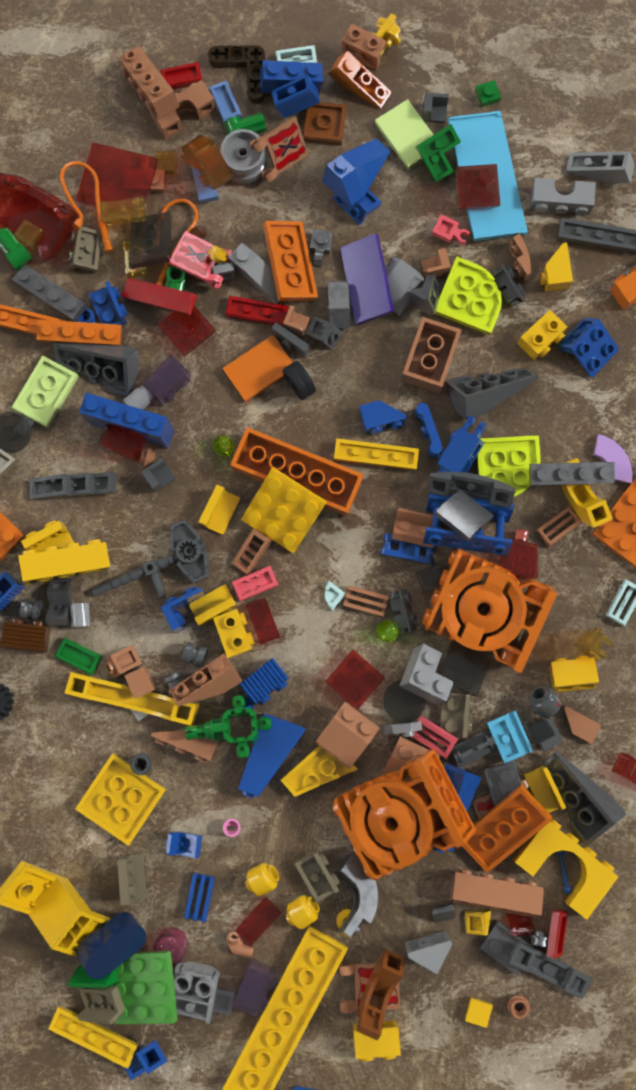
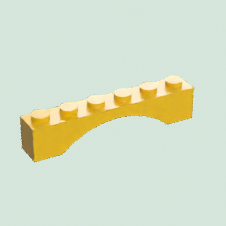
(121, 695)

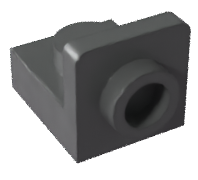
(323, 332)

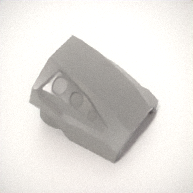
(401, 280)
(195, 989)

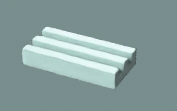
(296, 52)
(615, 618)

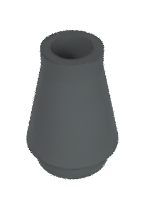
(136, 765)

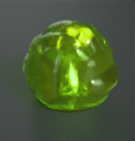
(223, 445)
(387, 631)

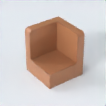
(438, 265)
(296, 322)
(140, 682)

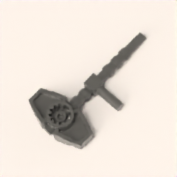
(188, 552)

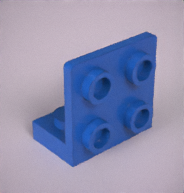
(590, 345)
(172, 605)

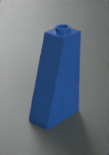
(269, 754)
(465, 785)

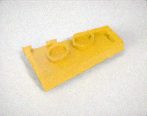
(314, 771)

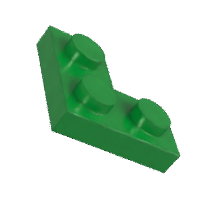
(433, 151)

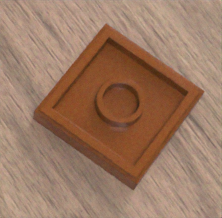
(325, 123)

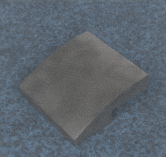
(463, 515)

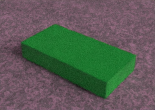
(78, 656)

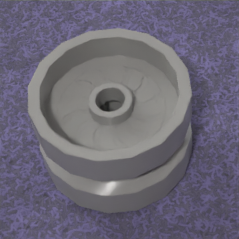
(241, 159)

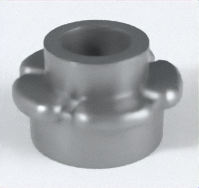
(539, 939)

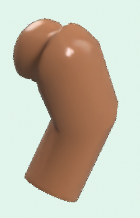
(237, 947)

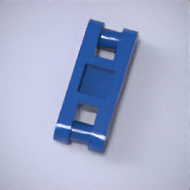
(428, 429)
(407, 551)

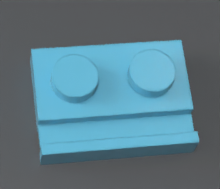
(509, 736)

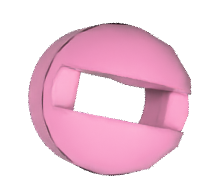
(231, 823)

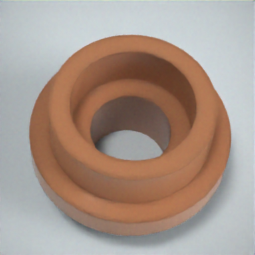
(147, 458)
(521, 1013)

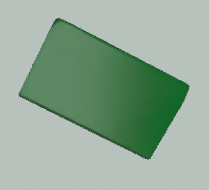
(82, 980)

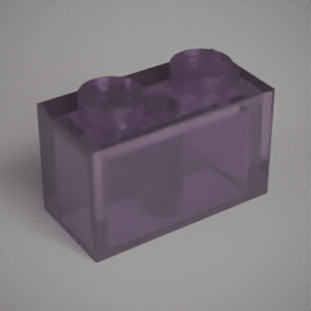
(167, 380)
(254, 987)

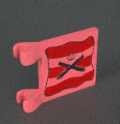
(193, 257)

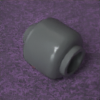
(544, 701)

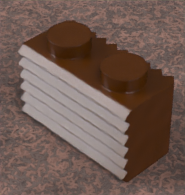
(25, 637)

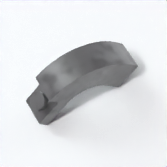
(364, 893)

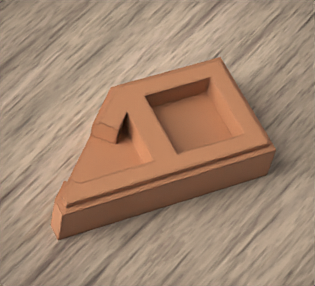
(581, 725)

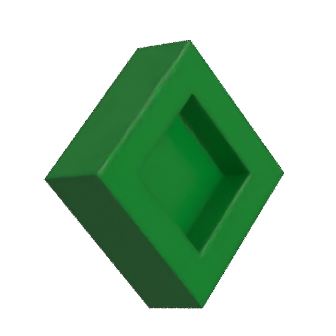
(488, 93)

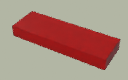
(255, 311)

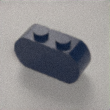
(111, 945)

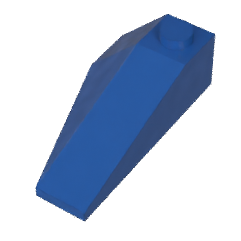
(355, 171)

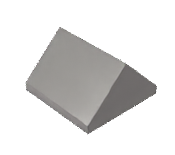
(429, 950)

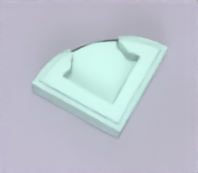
(333, 595)

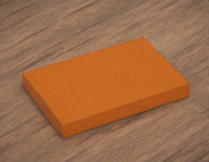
(258, 368)

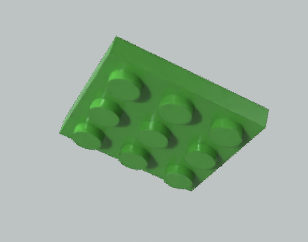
(147, 989)

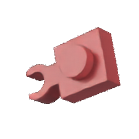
(447, 229)

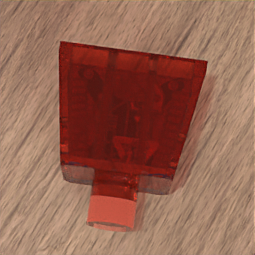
(522, 557)

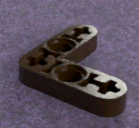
(247, 61)

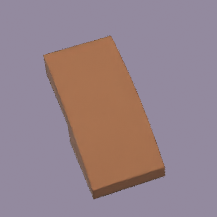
(522, 265)

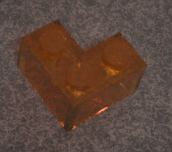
(206, 157)

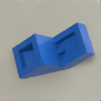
(147, 1058)

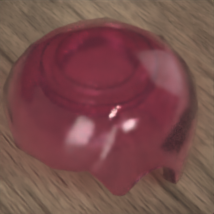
(172, 940)

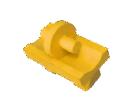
(388, 31)

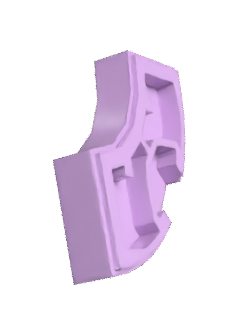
(610, 451)

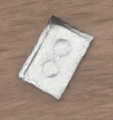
(150, 240)

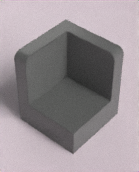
(435, 107)
(158, 475)
(545, 733)

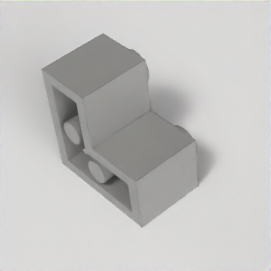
(421, 675)

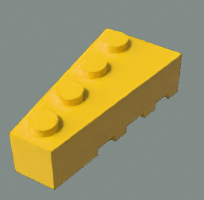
(63, 562)

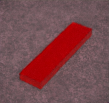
(159, 296)

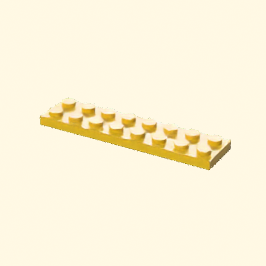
(287, 1012)

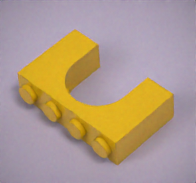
(595, 876)

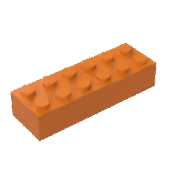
(327, 479)

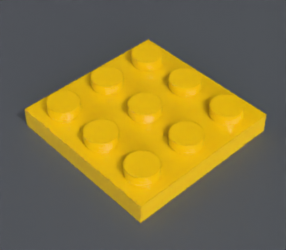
(283, 510)
(120, 799)

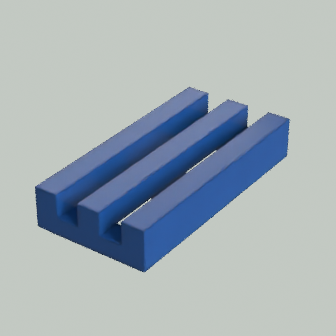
(195, 916)

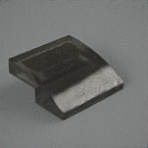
(465, 667)

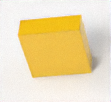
(478, 1012)

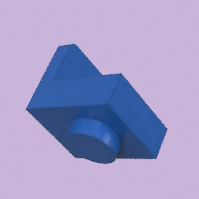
(183, 844)

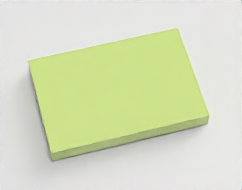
(404, 131)
(45, 391)

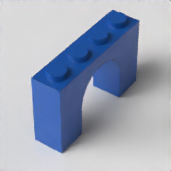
(102, 411)

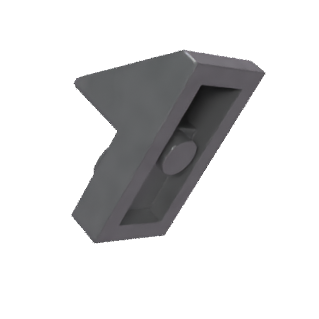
(427, 296)

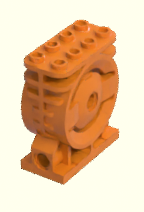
(467, 569)
(423, 797)

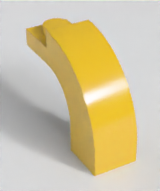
(585, 503)

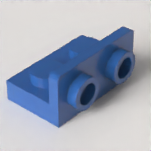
(362, 208)
(107, 305)

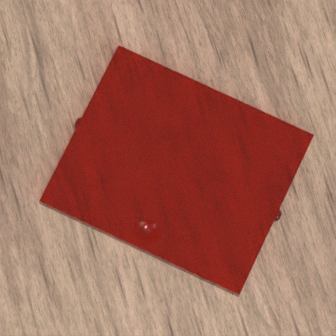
(119, 173)

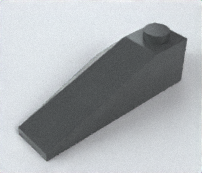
(108, 365)
(483, 393)
(587, 804)

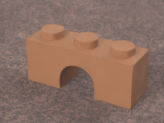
(194, 99)

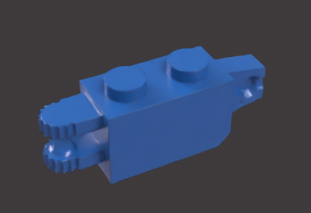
(462, 448)

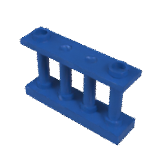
(495, 545)

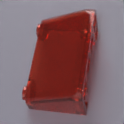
(25, 200)

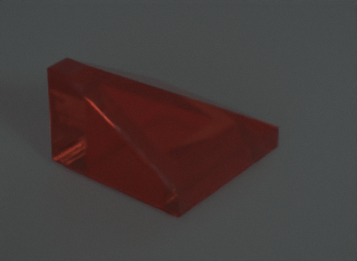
(520, 925)

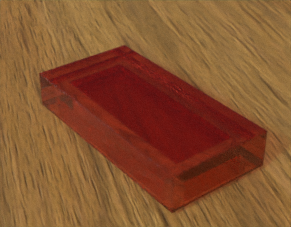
(263, 621)
(258, 921)

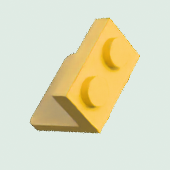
(52, 535)

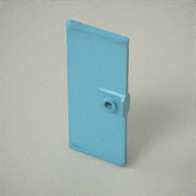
(486, 143)

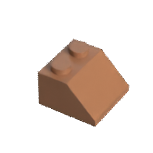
(347, 735)
(402, 753)

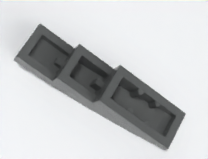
(72, 485)

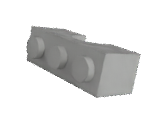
(546, 198)

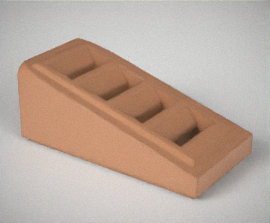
(246, 547)

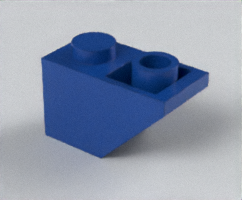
(380, 416)

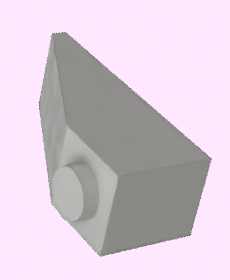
(602, 166)
(254, 270)

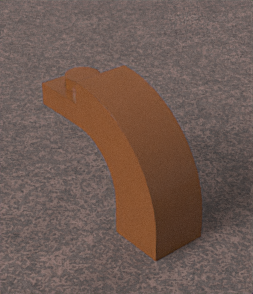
(377, 993)

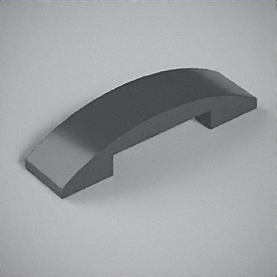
(473, 485)
(550, 969)

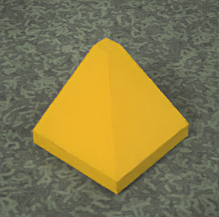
(477, 922)

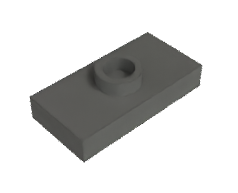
(290, 340)

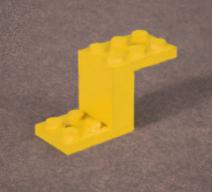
(52, 906)

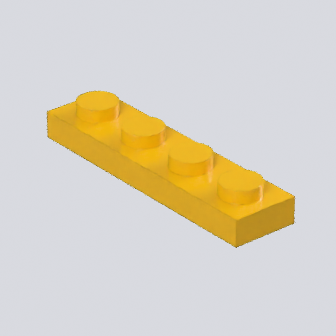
(376, 454)
(94, 1037)

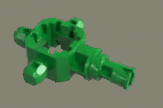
(219, 728)

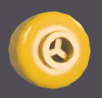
(262, 879)
(302, 911)

